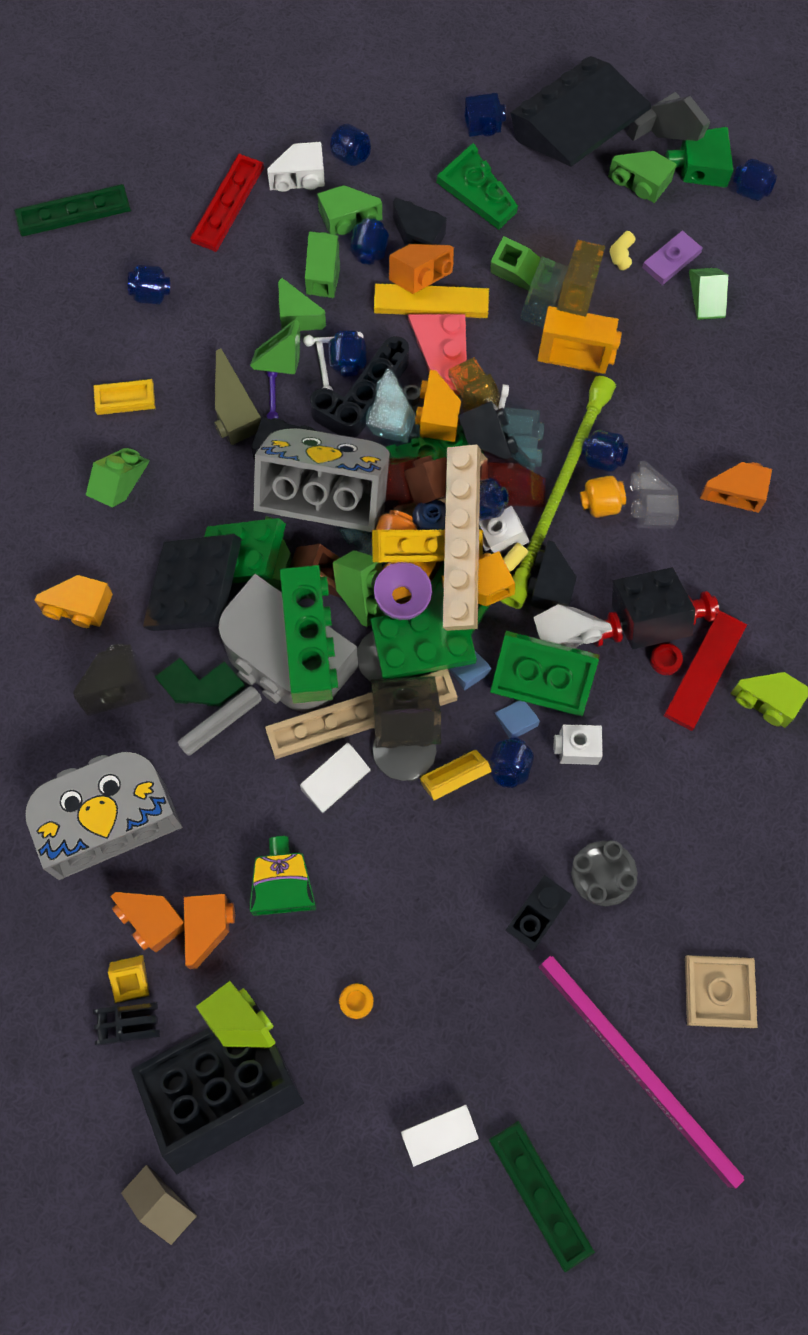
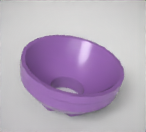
(407, 576)

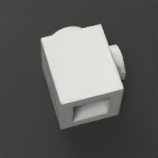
(503, 532)
(579, 744)

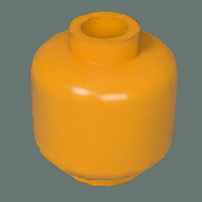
(603, 496)

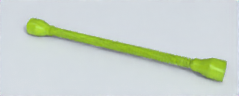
(599, 394)

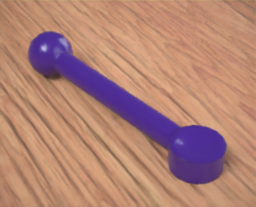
(272, 414)

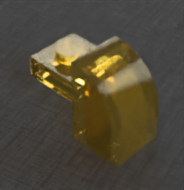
(474, 385)

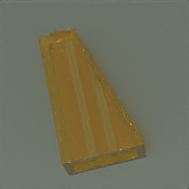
(581, 278)

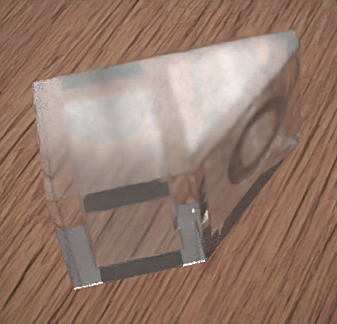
(655, 499)

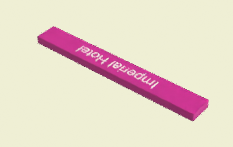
(642, 1073)

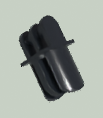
(122, 1023)

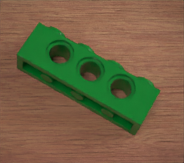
(297, 585)

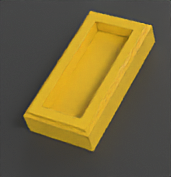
(124, 397)
(455, 774)

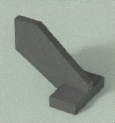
(672, 119)

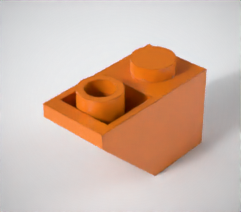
(420, 265)
(151, 916)

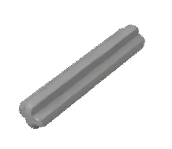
(219, 720)

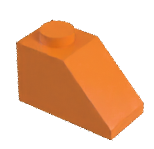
(740, 487)
(205, 925)

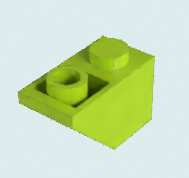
(773, 695)
(233, 1019)

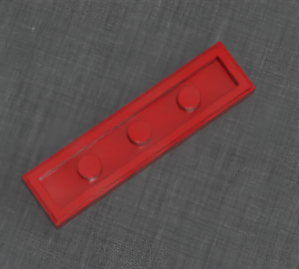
(227, 202)
(705, 670)

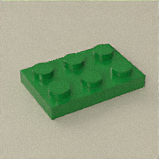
(258, 546)
(420, 645)
(544, 673)

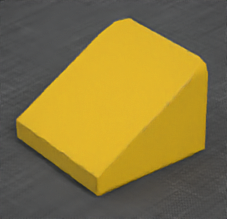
(128, 979)

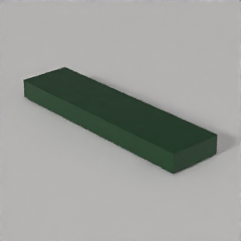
(72, 210)
(541, 1196)

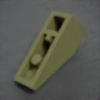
(233, 407)

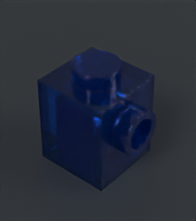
(484, 114)

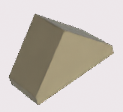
(157, 1205)

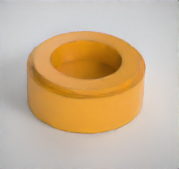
(356, 1001)

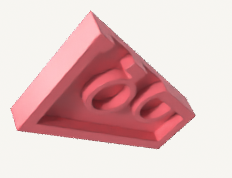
(441, 341)

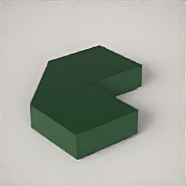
(212, 689)

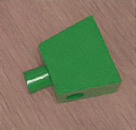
(705, 160)

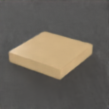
(720, 992)

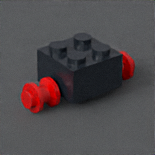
(655, 609)

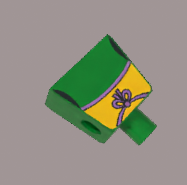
(280, 881)

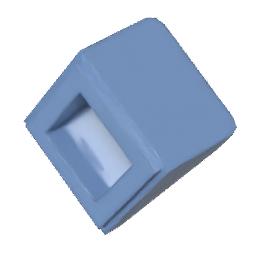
(471, 674)
(517, 719)

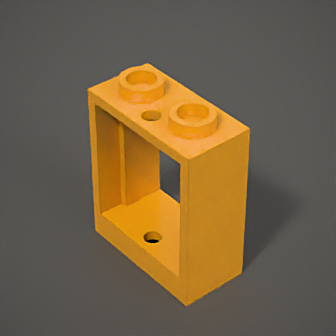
(579, 340)

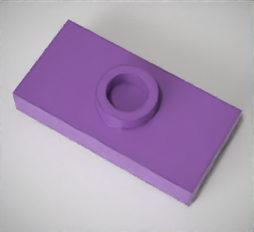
(672, 257)

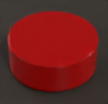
(666, 659)

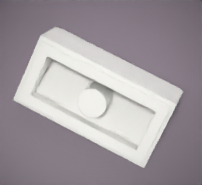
(334, 777)
(439, 1135)

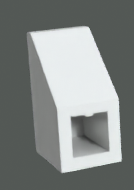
(298, 168)
(569, 626)

